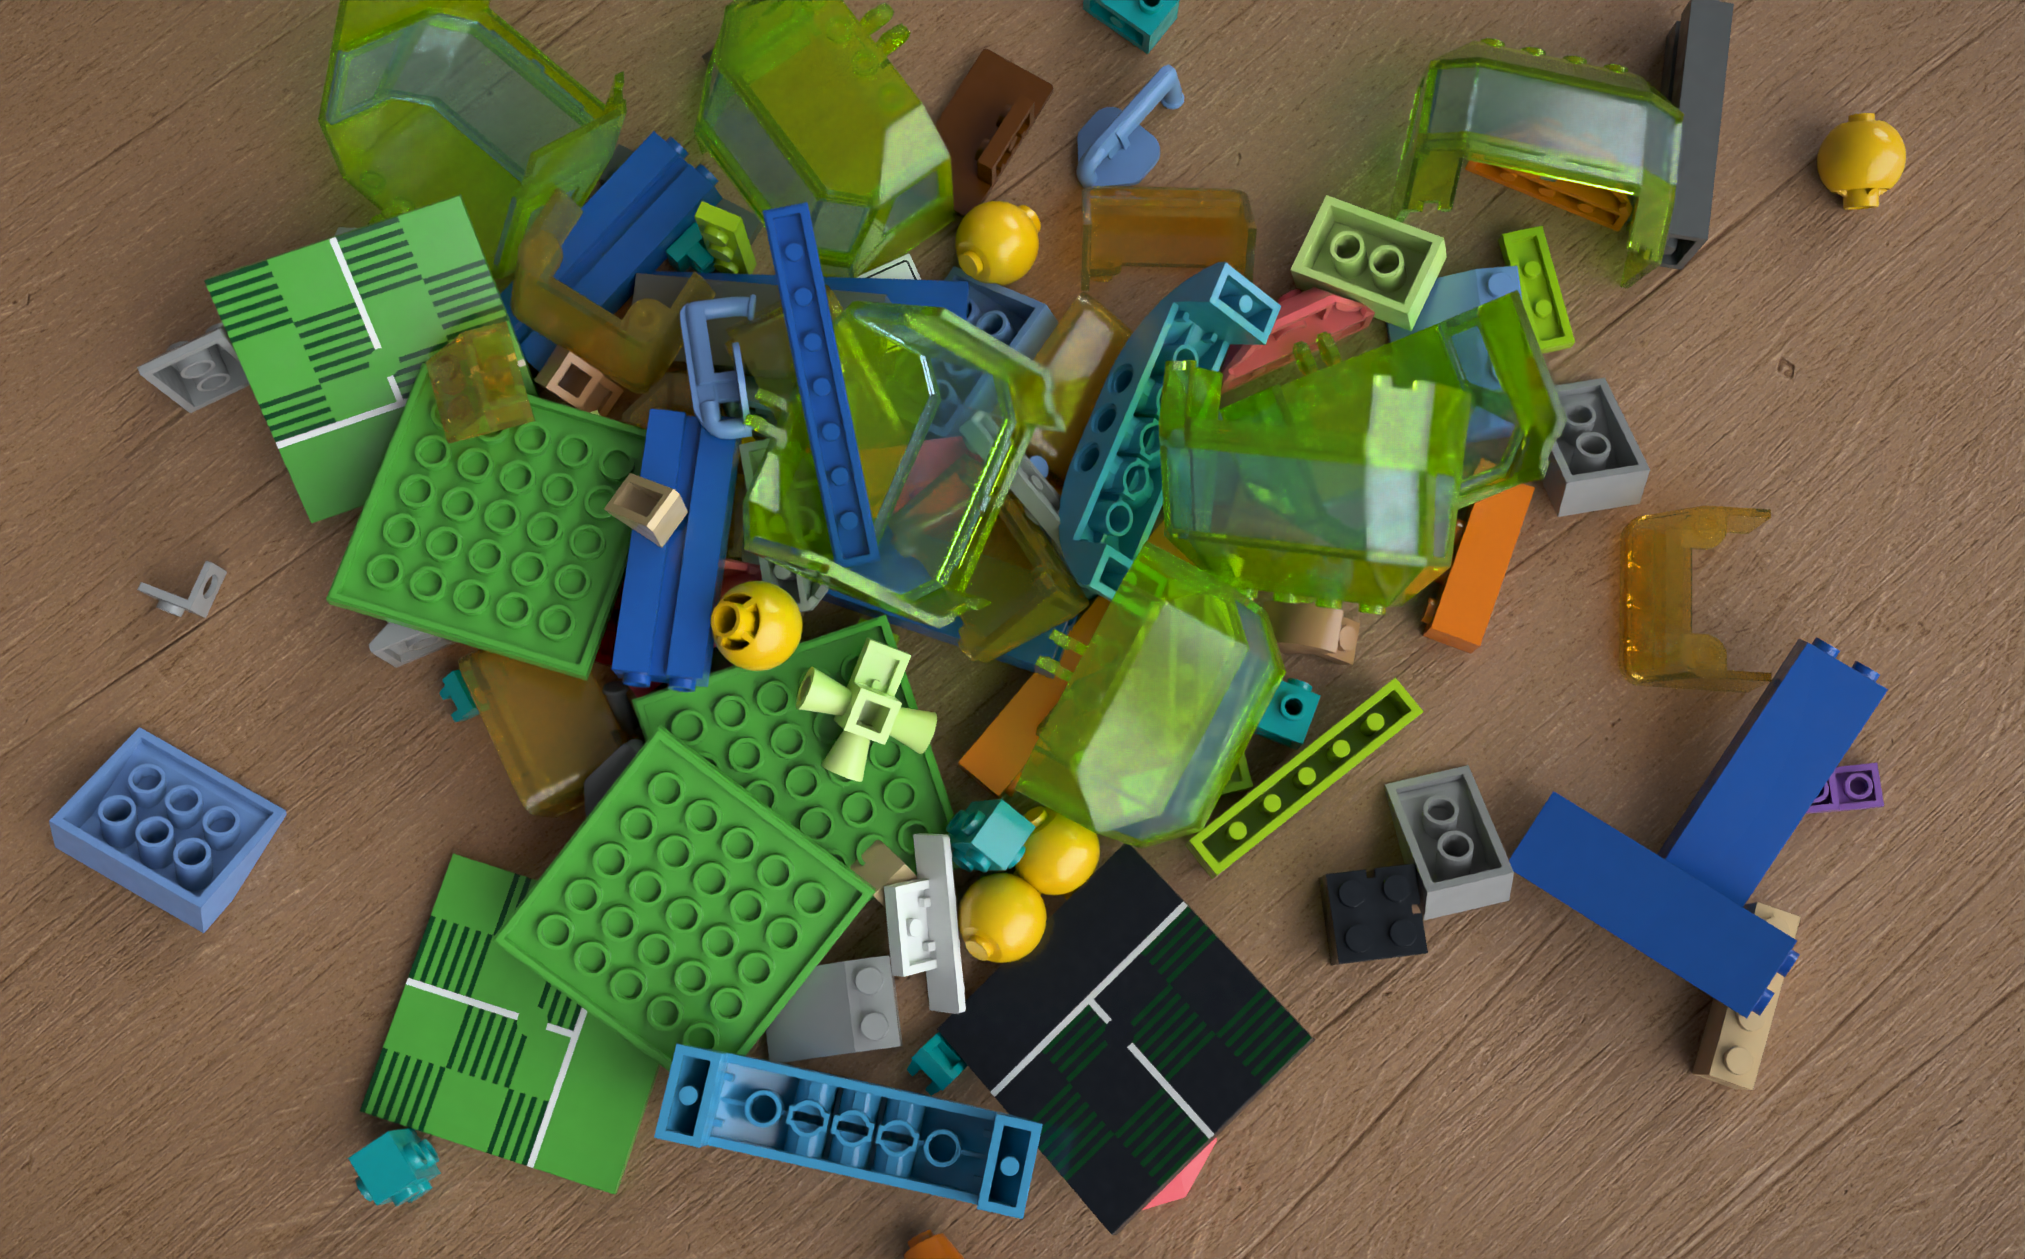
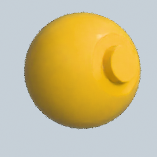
(1861, 160)
(998, 242)
(757, 625)
(1058, 853)
(1001, 918)

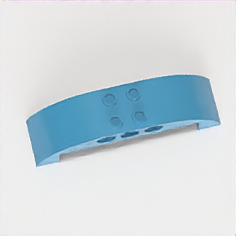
(1116, 470)
(849, 1128)

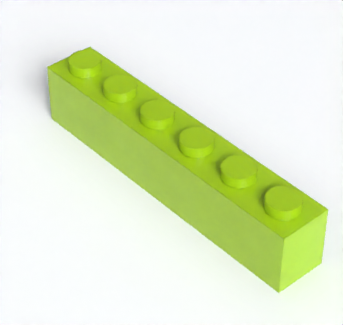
(1303, 778)

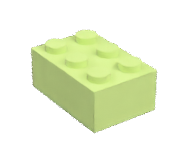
(1370, 261)

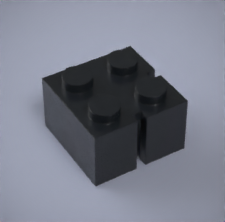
(1372, 914)

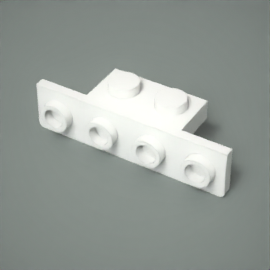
(925, 924)

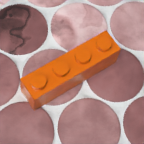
(1477, 569)

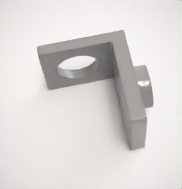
(197, 602)

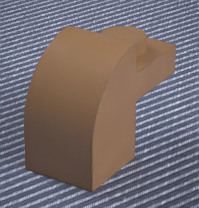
(578, 382)
(1313, 630)

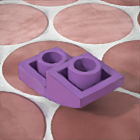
(1850, 789)

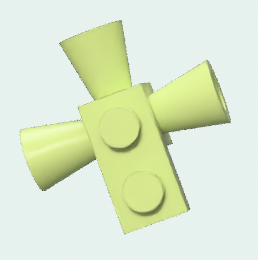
(866, 708)

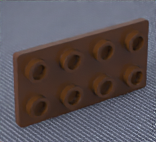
(988, 124)

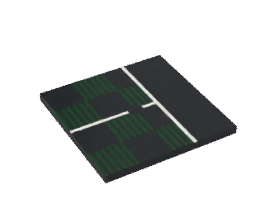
(1125, 1037)

